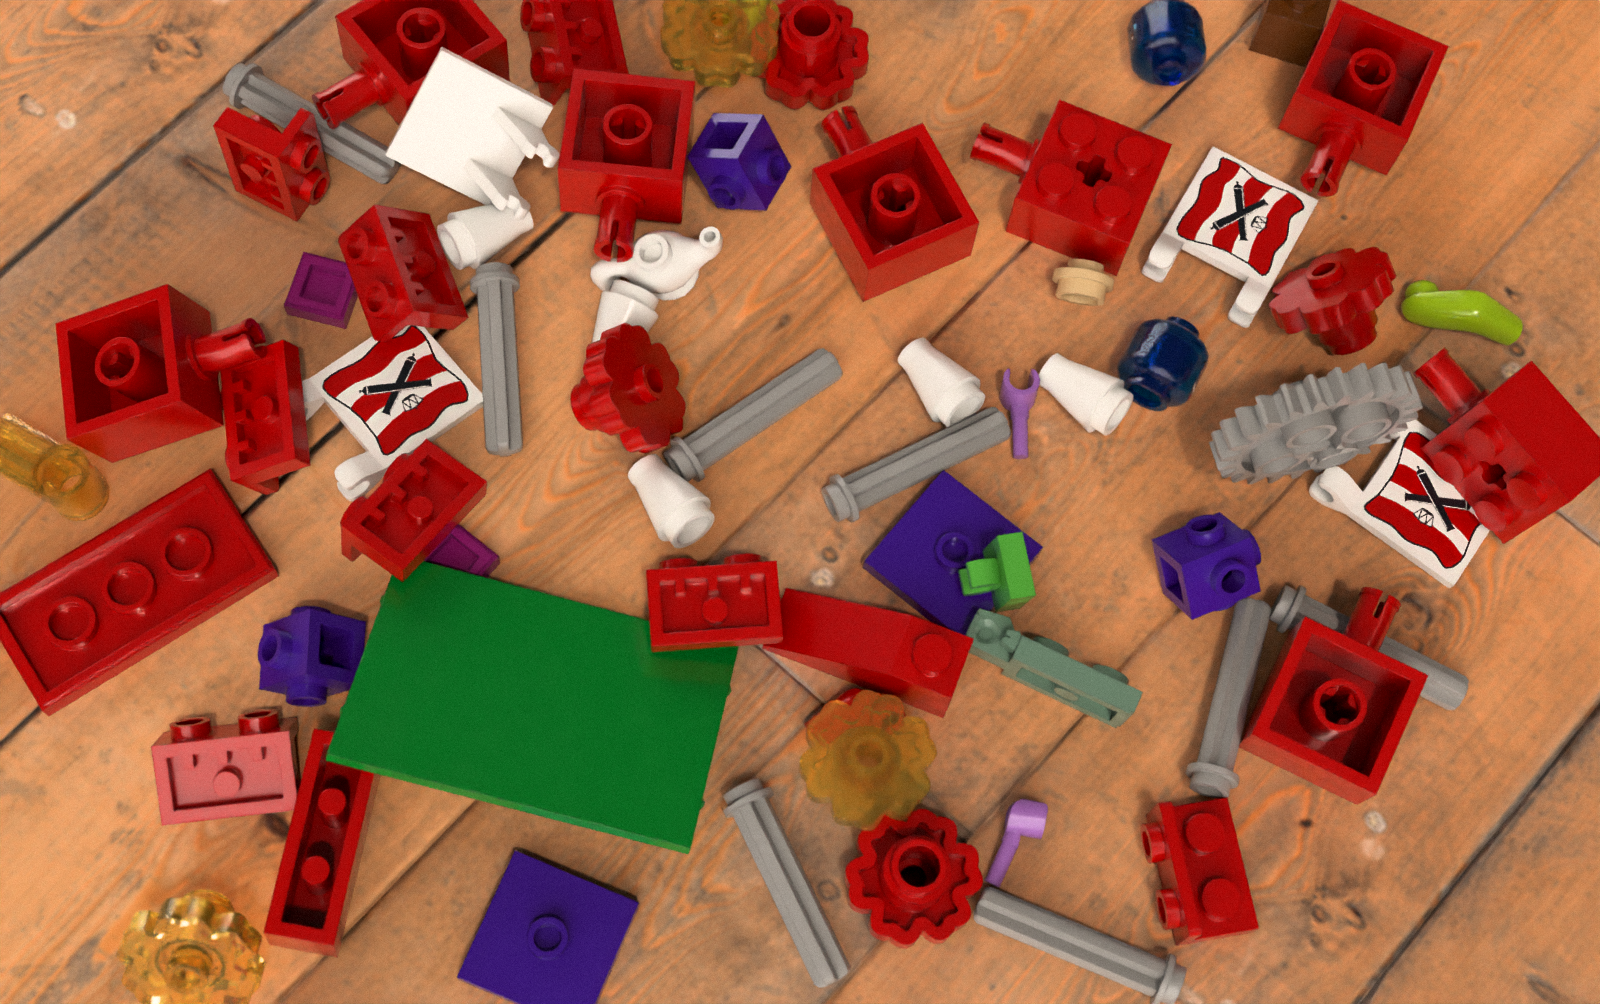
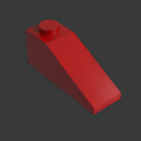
(874, 648)

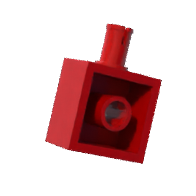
(396, 44)
(1360, 94)
(625, 153)
(1078, 183)
(889, 205)
(146, 371)
(1509, 448)
(1369, 694)

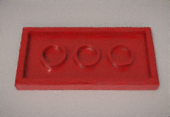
(130, 592)

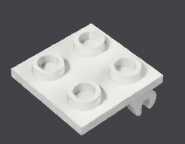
(473, 132)

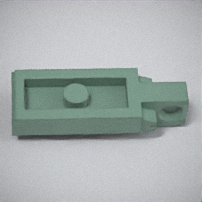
(1048, 669)

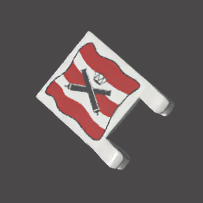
(1236, 223)
(391, 401)
(1409, 507)

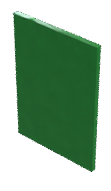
(535, 706)

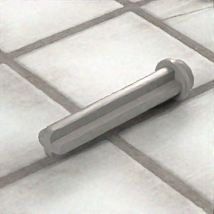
(251, 89)
(499, 357)
(752, 415)
(914, 464)
(1443, 684)
(1214, 769)
(787, 882)
(1081, 945)

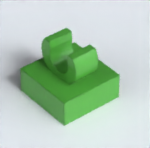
(1002, 572)

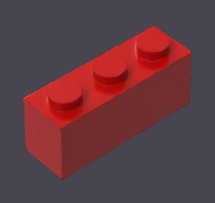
(321, 853)

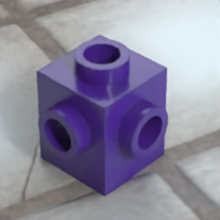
(739, 161)
(1207, 564)
(310, 655)

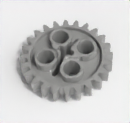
(1315, 423)

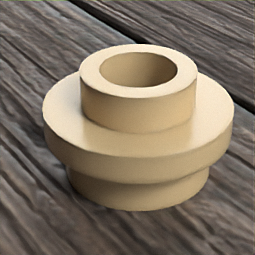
(1082, 282)

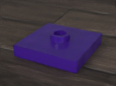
(932, 544)
(547, 936)

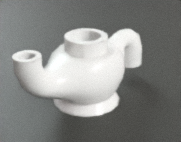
(662, 262)

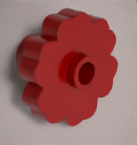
(816, 55)
(1336, 298)
(629, 390)
(901, 910)

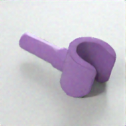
(1018, 404)
(1022, 819)

